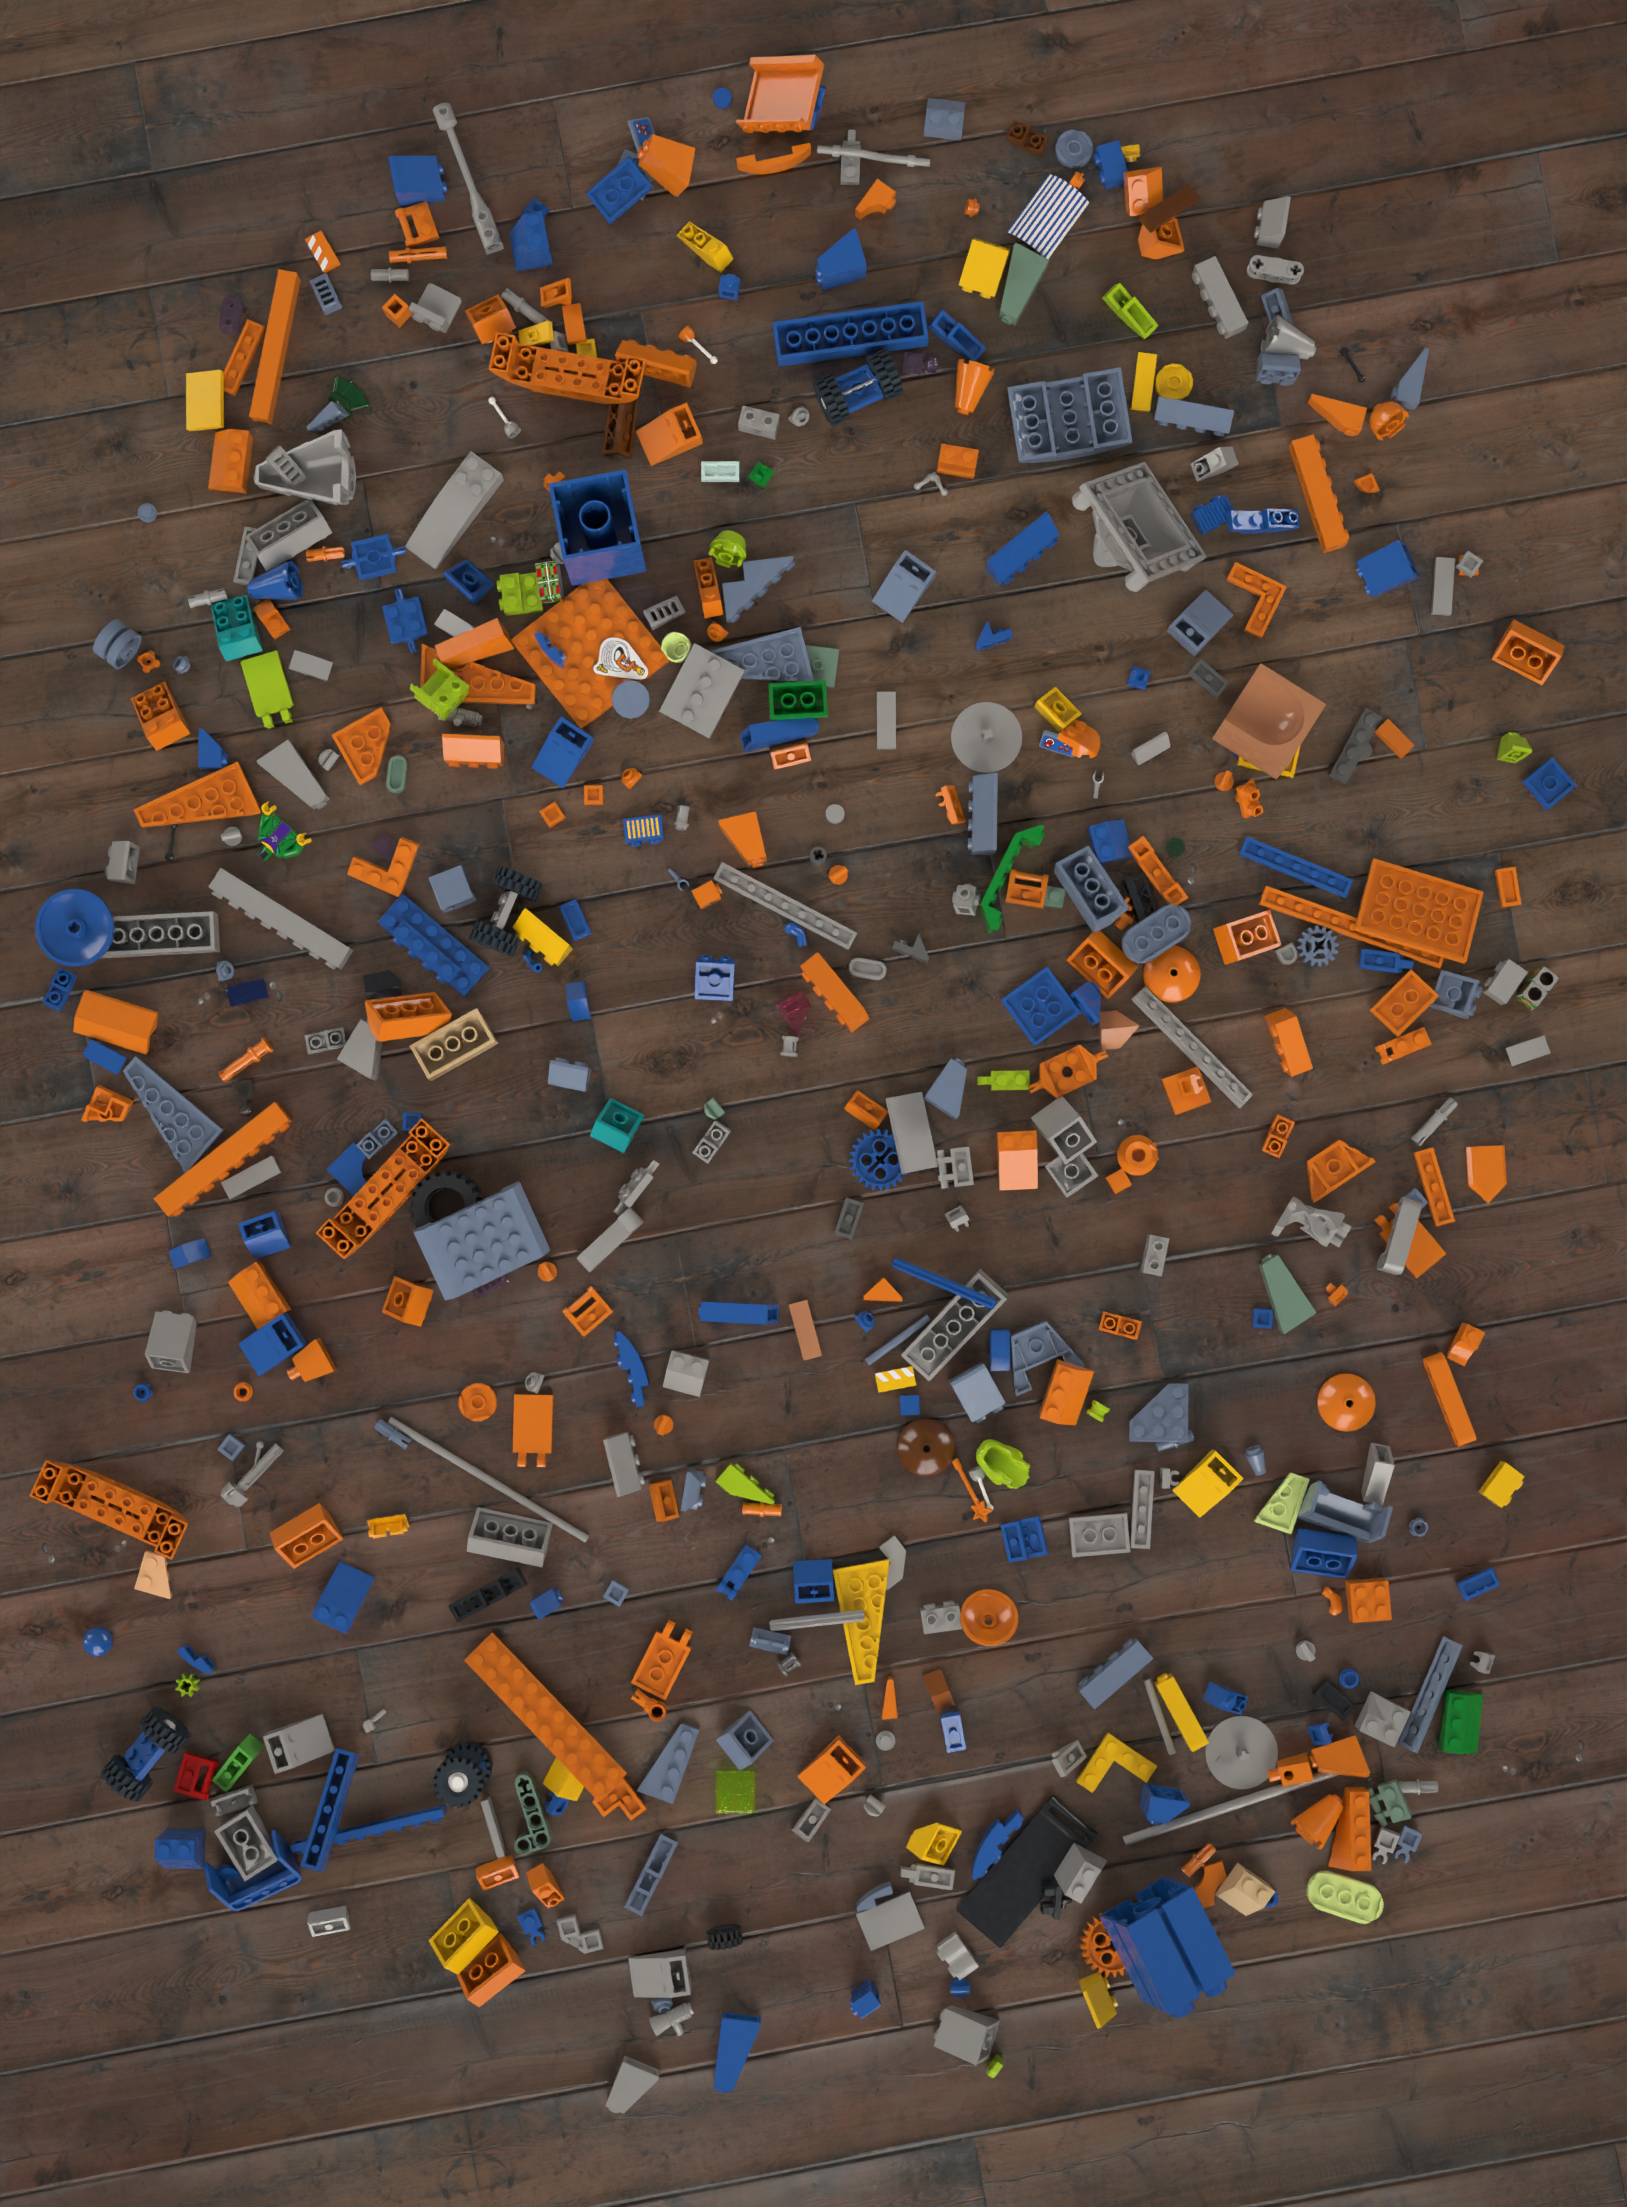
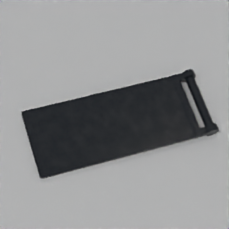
(1015, 1882)

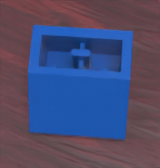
(264, 1235)
(813, 1581)

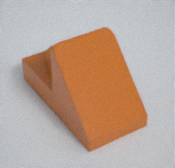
(556, 293)
(271, 618)

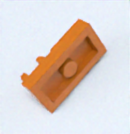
(952, 803)

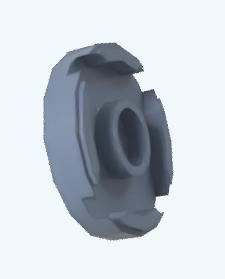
(1073, 148)
(630, 699)

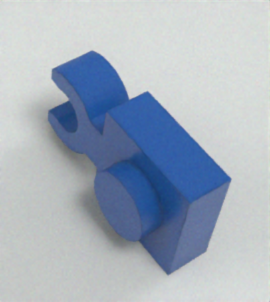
(531, 1922)

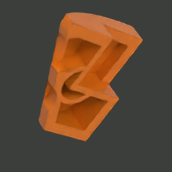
(107, 1106)

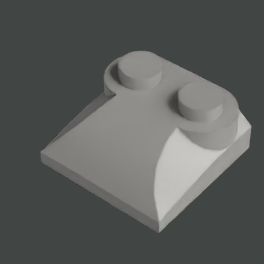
(1073, 1175)

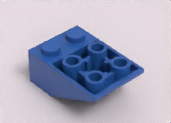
(562, 752)
(272, 1344)

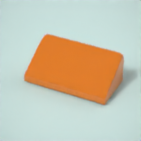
(1394, 738)
(790, 754)
(866, 1110)
(664, 1500)
(497, 1872)

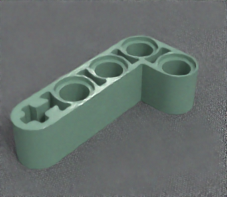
(530, 1810)

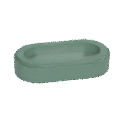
(397, 774)

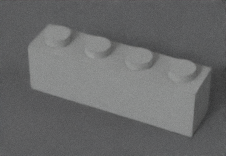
(1219, 297)

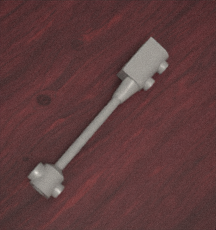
(480, 212)

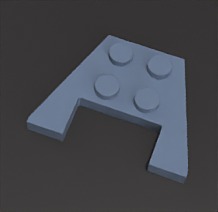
(1036, 1346)

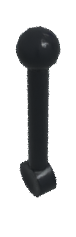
(1344, 352)
(169, 856)

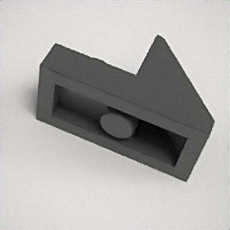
(917, 951)

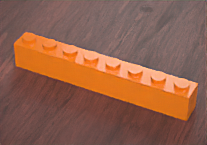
(223, 1159)

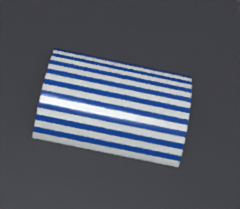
(1049, 215)

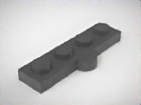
(1356, 746)

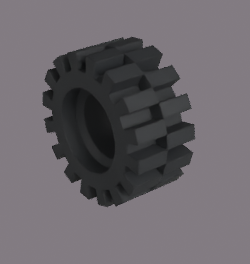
(724, 1937)

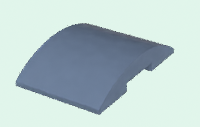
(1070, 417)

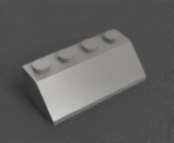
(288, 534)
(509, 1537)

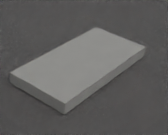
(911, 1132)

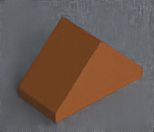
(938, 1690)

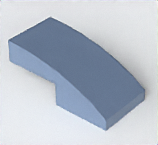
(868, 1900)

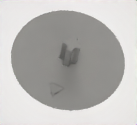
(983, 724)
(1241, 1752)

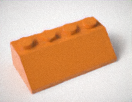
(660, 364)
(406, 1016)

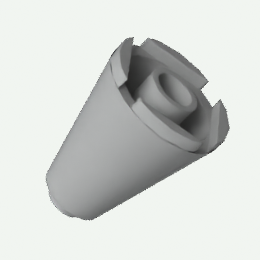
(1287, 339)

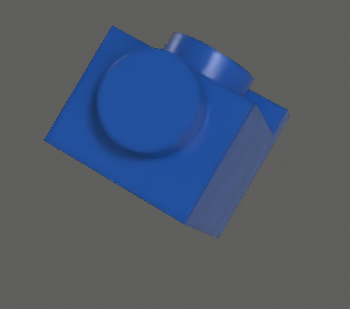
(731, 284)

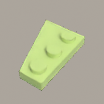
(1284, 1504)

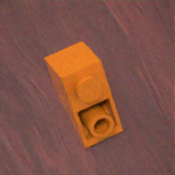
(544, 1886)

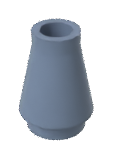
(1255, 1457)

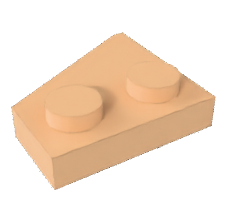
(154, 1575)

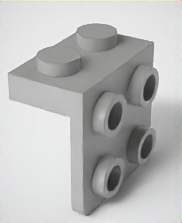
(436, 308)

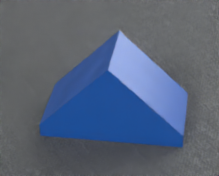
(577, 1001)
(189, 1253)

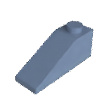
(1409, 388)

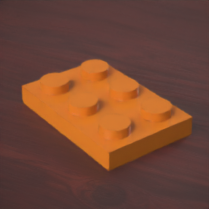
(1404, 1003)

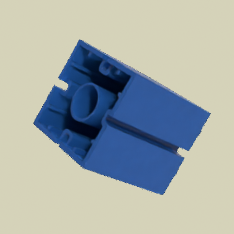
(1168, 1947)

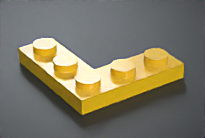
(1112, 1750)

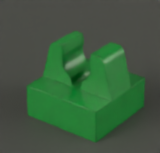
(761, 475)

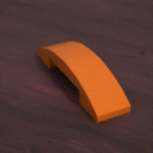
(749, 165)
(1156, 872)

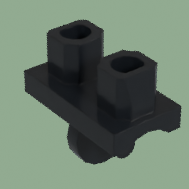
(1056, 1901)

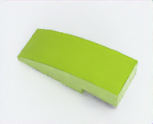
(1130, 310)

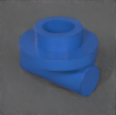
(865, 1320)
(959, 1988)

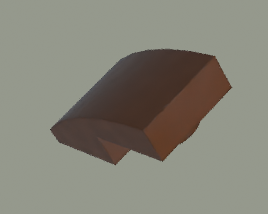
(1025, 138)

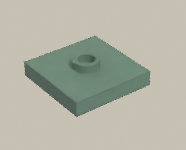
(823, 663)

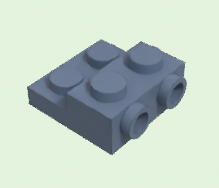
(1456, 994)

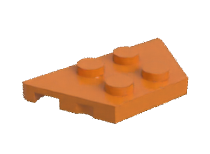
(1334, 1167)

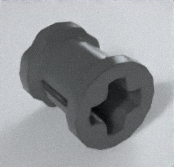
(789, 1663)

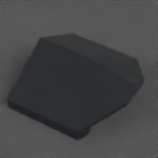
(382, 985)

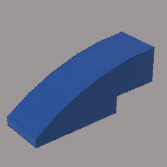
(956, 336)

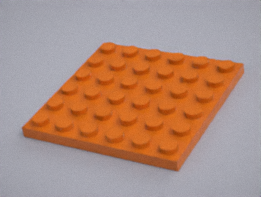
(579, 629)

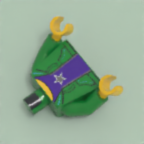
(278, 836)

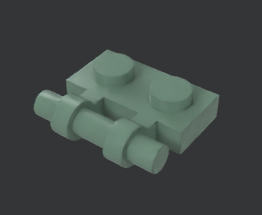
(1394, 1801)

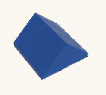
(469, 581)

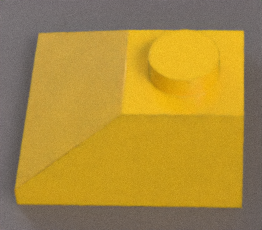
(933, 1842)

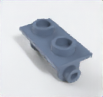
(770, 1641)

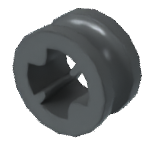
(823, 854)

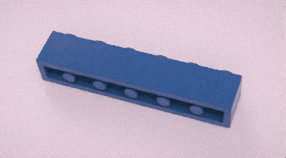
(330, 1810)

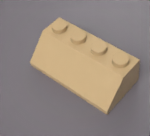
(453, 1044)

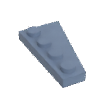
(667, 1772)

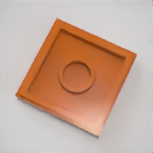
(1175, 1096)

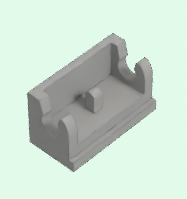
(234, 1800)

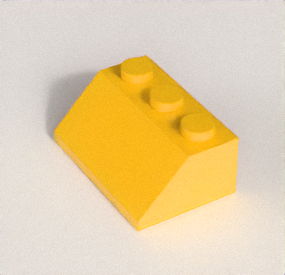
(541, 938)
(463, 1936)

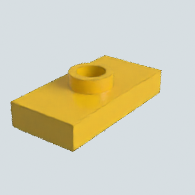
(537, 334)

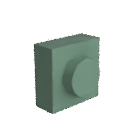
(1054, 897)

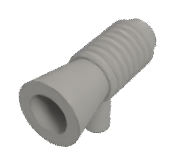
(465, 717)
(672, 2018)

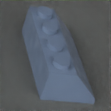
(984, 814)
(1090, 889)

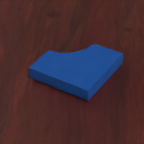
(349, 1169)

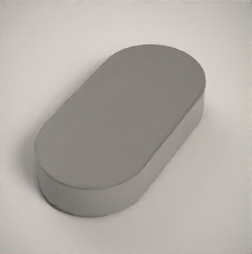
(867, 969)

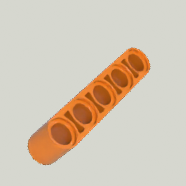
(1449, 1399)

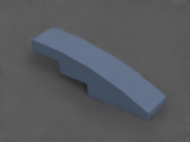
(650, 1875)

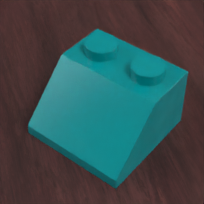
(616, 1125)

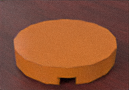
(478, 1402)

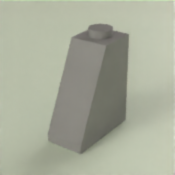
(1377, 1473)
(630, 2084)

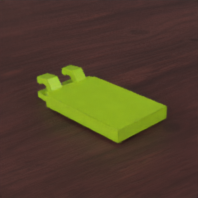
(268, 687)

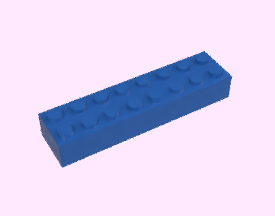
(850, 334)

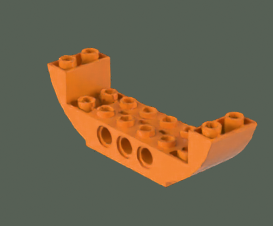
(566, 373)
(385, 1190)
(111, 1504)

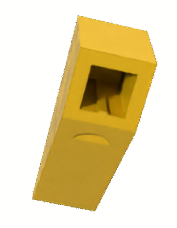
(706, 246)

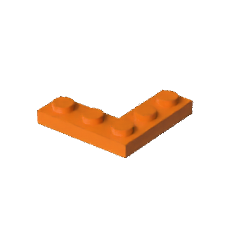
(1262, 586)
(389, 880)

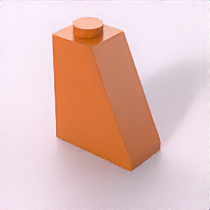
(1340, 1758)

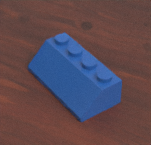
(1022, 549)

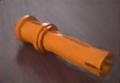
(252, 1055)

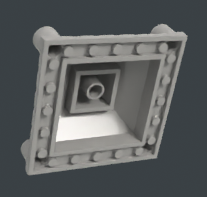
(1137, 526)

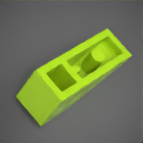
(1513, 748)

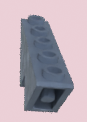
(758, 577)

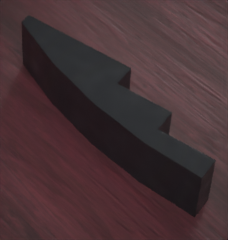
(487, 1594)

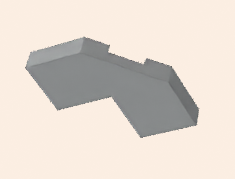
(896, 1553)
(585, 1941)

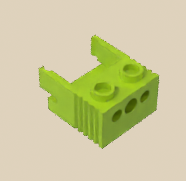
(442, 691)

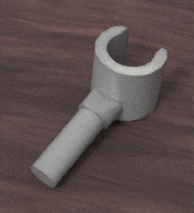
(1097, 783)
(368, 1725)

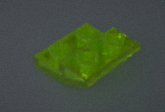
(735, 1791)

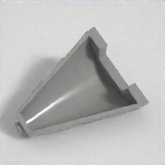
(327, 468)

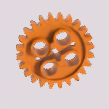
(1094, 1957)

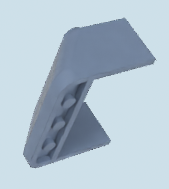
(1344, 1516)

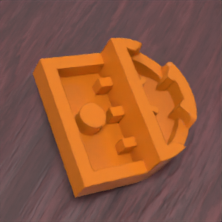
(1081, 738)

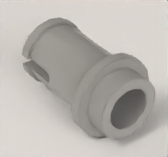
(682, 818)

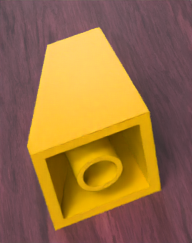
(984, 268)

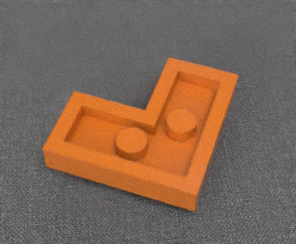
(623, 1796)

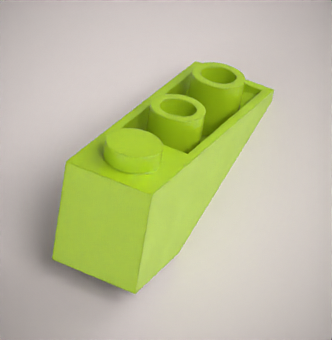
(739, 1484)

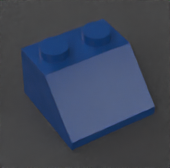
(1109, 841)

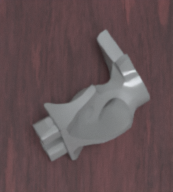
(1319, 1224)

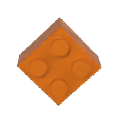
(1368, 1600)

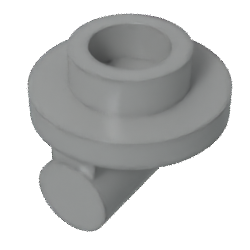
(799, 416)
(556, 553)
(328, 758)
(232, 836)
(534, 1381)
(1305, 1650)
(873, 1806)

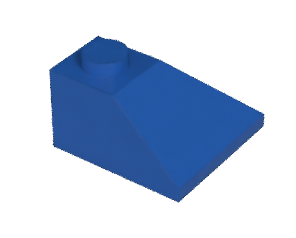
(1088, 1001)

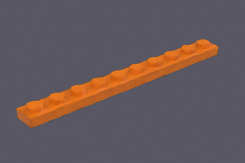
(1339, 923)

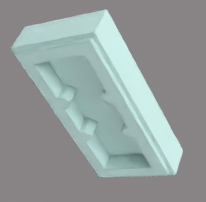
(719, 471)

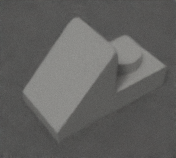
(1068, 1758)

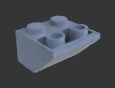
(1277, 368)
(569, 1075)

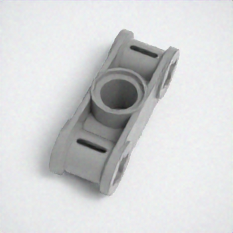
(1275, 269)

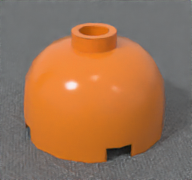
(1387, 419)

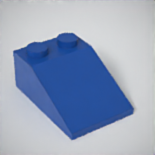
(343, 1597)

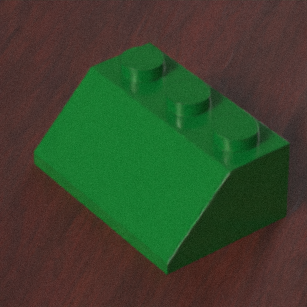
(798, 700)
(1460, 1721)

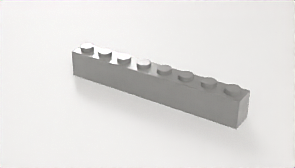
(281, 919)

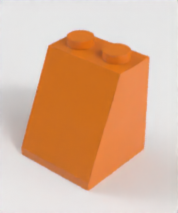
(667, 162)
(745, 837)

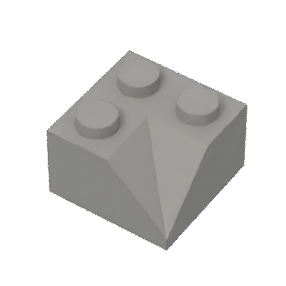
(1382, 1719)

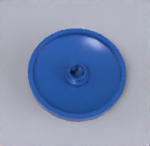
(74, 927)

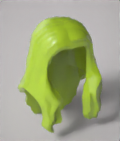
(1002, 1464)

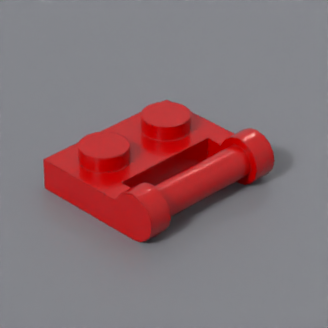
(189, 1775)

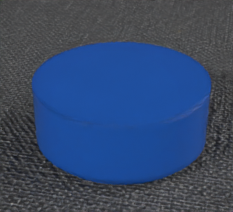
(722, 98)

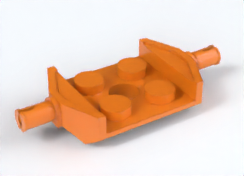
(1082, 1066)

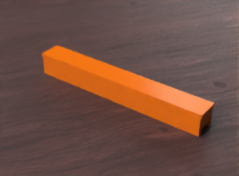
(275, 346)

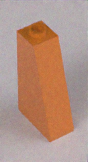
(474, 644)

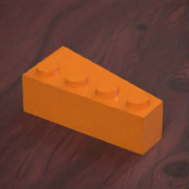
(834, 991)

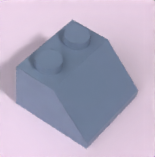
(944, 119)
(745, 1740)

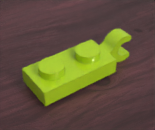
(1006, 1080)

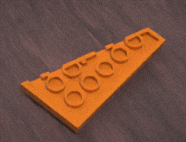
(484, 683)
(210, 798)

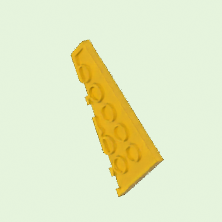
(863, 1589)

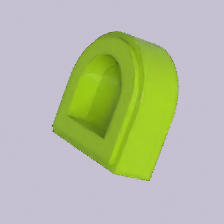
(994, 2066)

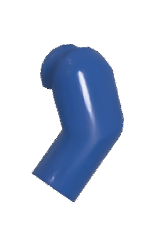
(798, 931)

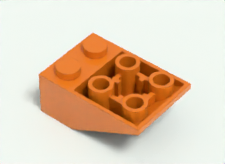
(669, 434)
(160, 716)
(832, 1770)

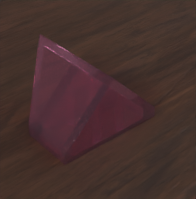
(794, 1011)

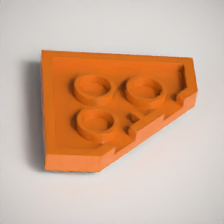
(364, 744)

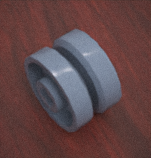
(117, 644)

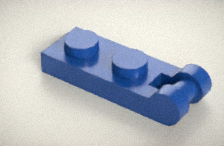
(739, 1571)

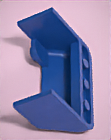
(238, 1894)

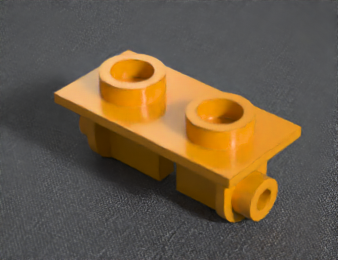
(395, 1524)

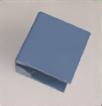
(452, 889)

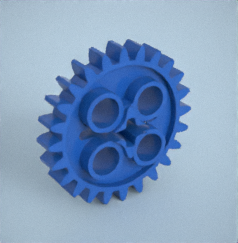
(866, 1147)

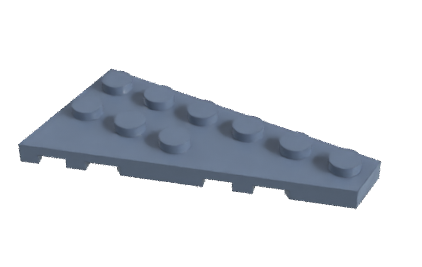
(771, 657)
(177, 1119)

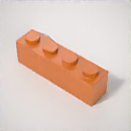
(1352, 1838)

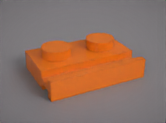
(957, 461)

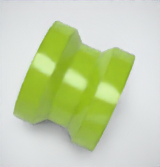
(1097, 1411)

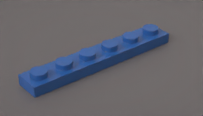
(1295, 867)

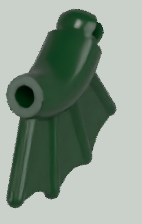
(348, 396)

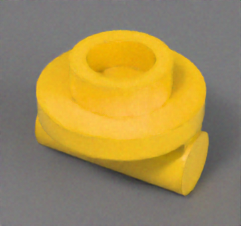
(1131, 152)

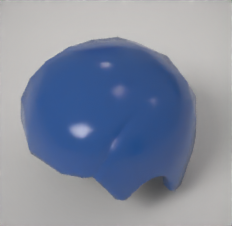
(97, 1641)

